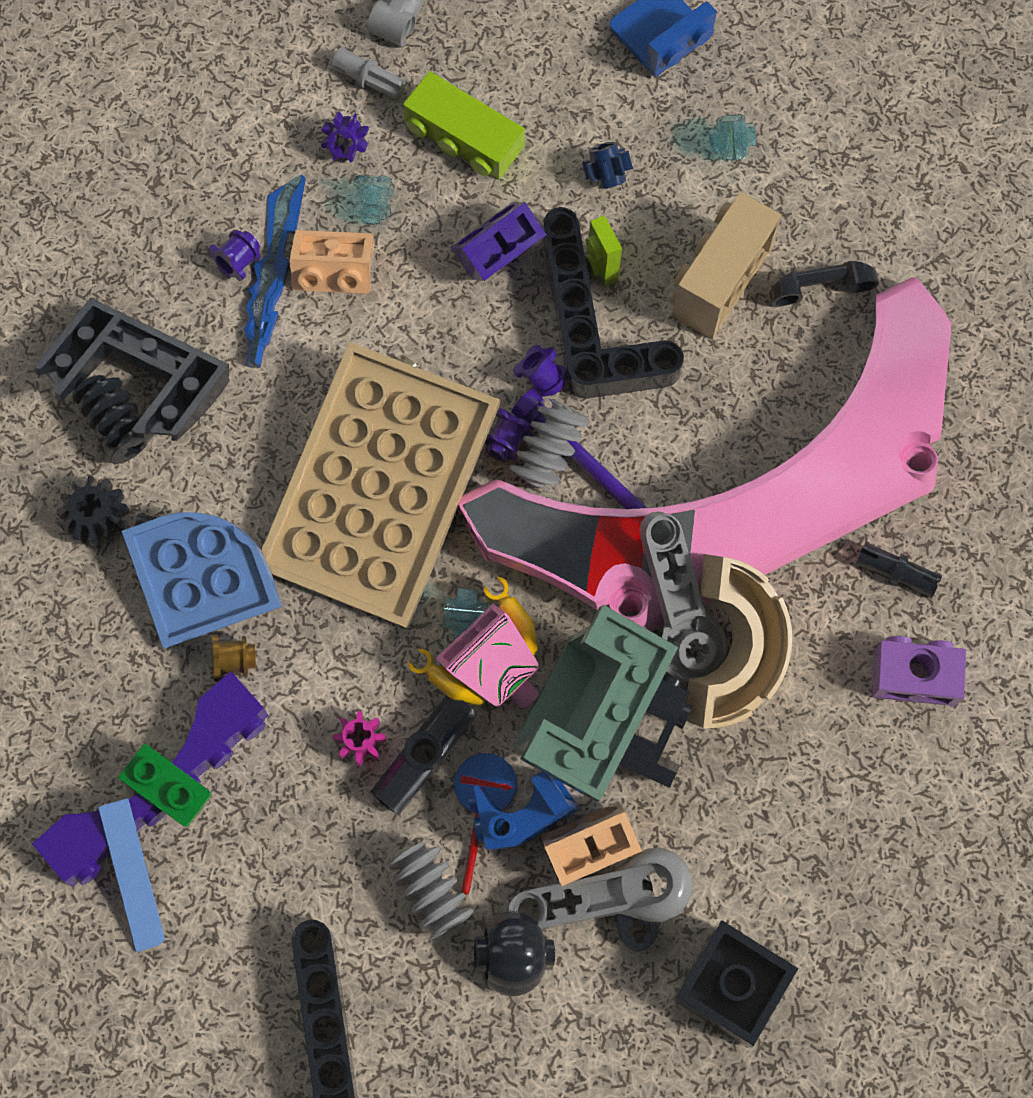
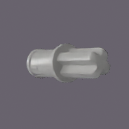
(367, 73)

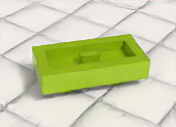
(603, 251)

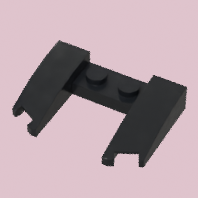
(99, 330)

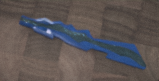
(271, 271)

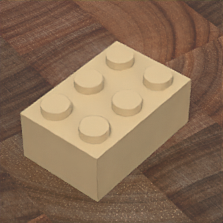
(724, 264)

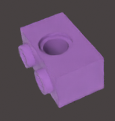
(896, 682)

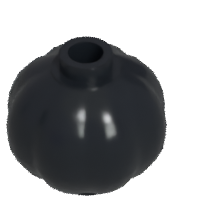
(513, 953)

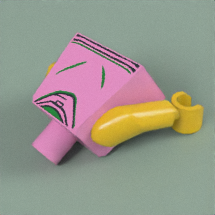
(489, 657)

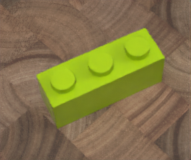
(463, 126)

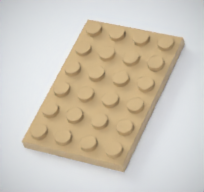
(378, 484)

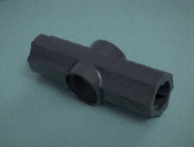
(405, 774)

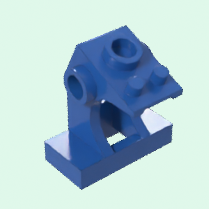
(547, 806)

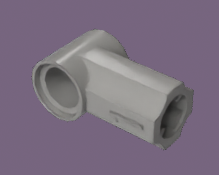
(394, 19)

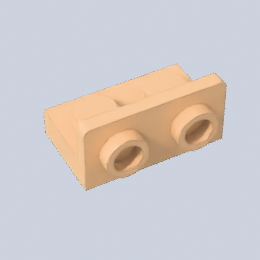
(331, 261)

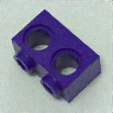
(498, 241)

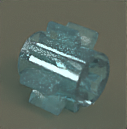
(732, 137)
(463, 610)

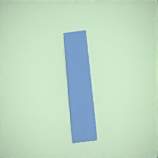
(132, 874)

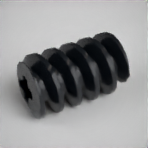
(110, 416)

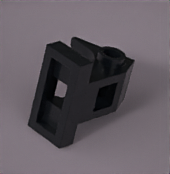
(645, 755)

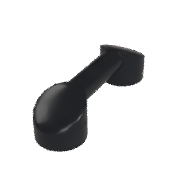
(858, 277)

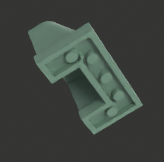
(594, 702)

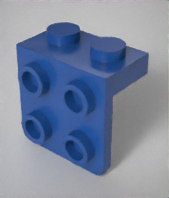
(663, 31)

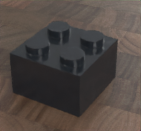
(735, 984)

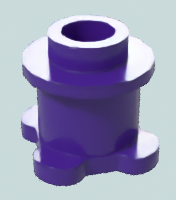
(236, 254)
(542, 371)
(507, 436)

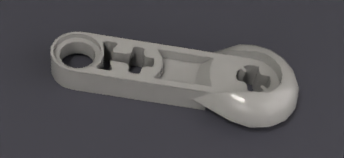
(682, 603)
(619, 892)

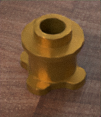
(232, 657)

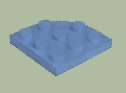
(199, 574)

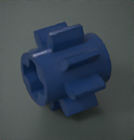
(607, 165)

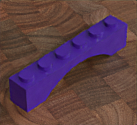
(221, 720)

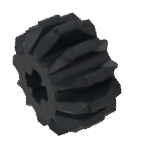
(103, 518)

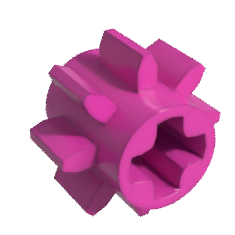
(368, 745)

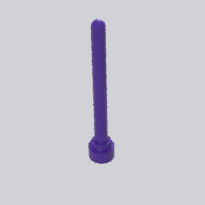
(527, 409)

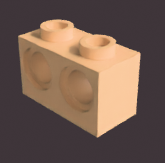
(590, 843)

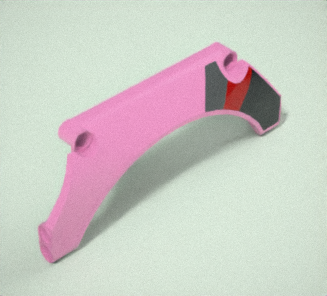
(824, 491)

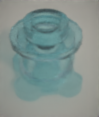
(372, 198)

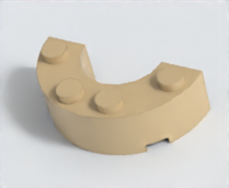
(758, 647)

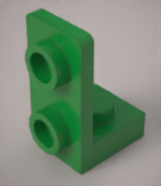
(165, 785)

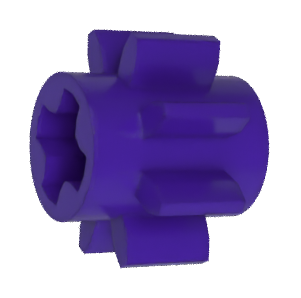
(349, 128)

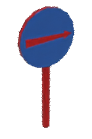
(500, 782)

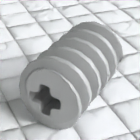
(549, 445)
(430, 889)

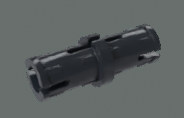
(898, 569)

